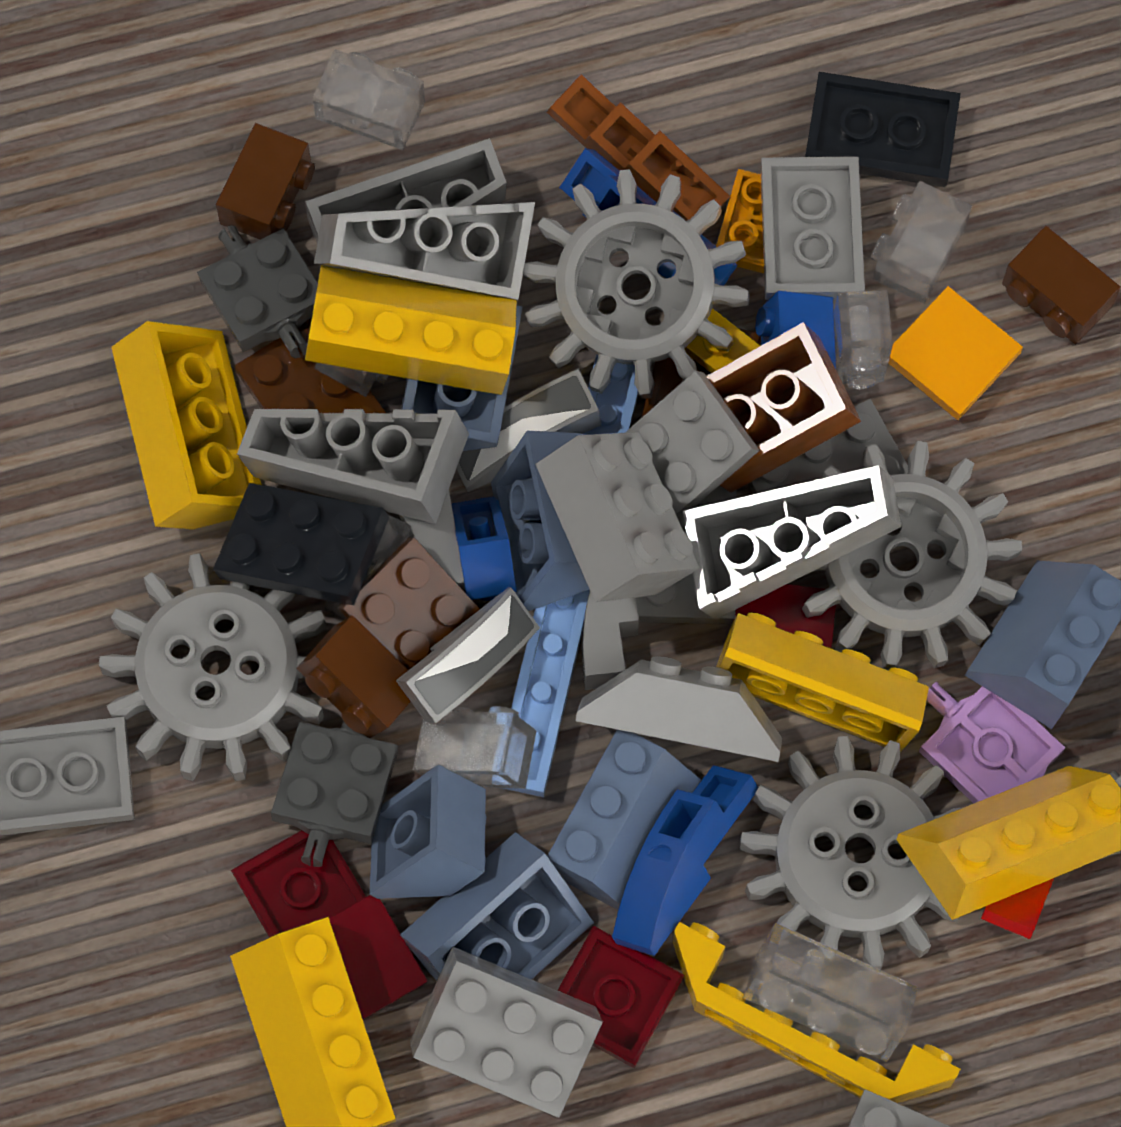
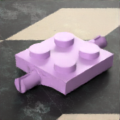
(987, 744)

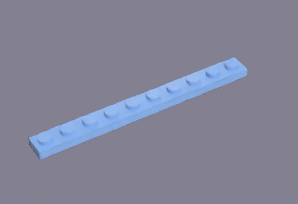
(554, 647)

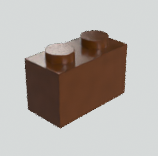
(265, 183)
(1060, 286)
(356, 677)

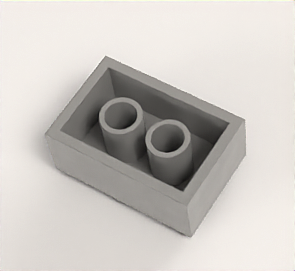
(617, 516)
(505, 1032)

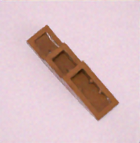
(633, 146)

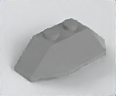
(684, 707)

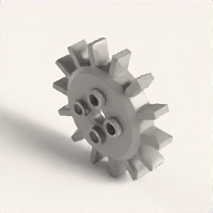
(650, 238)
(928, 515)
(242, 703)
(819, 880)

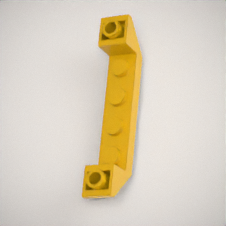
(699, 956)

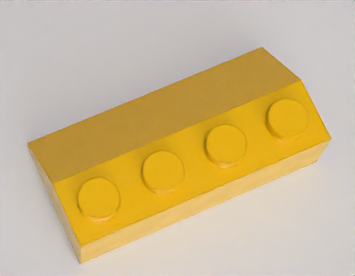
(412, 330)
(184, 422)
(824, 683)
(1017, 838)
(312, 1030)

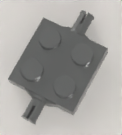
(261, 290)
(333, 786)

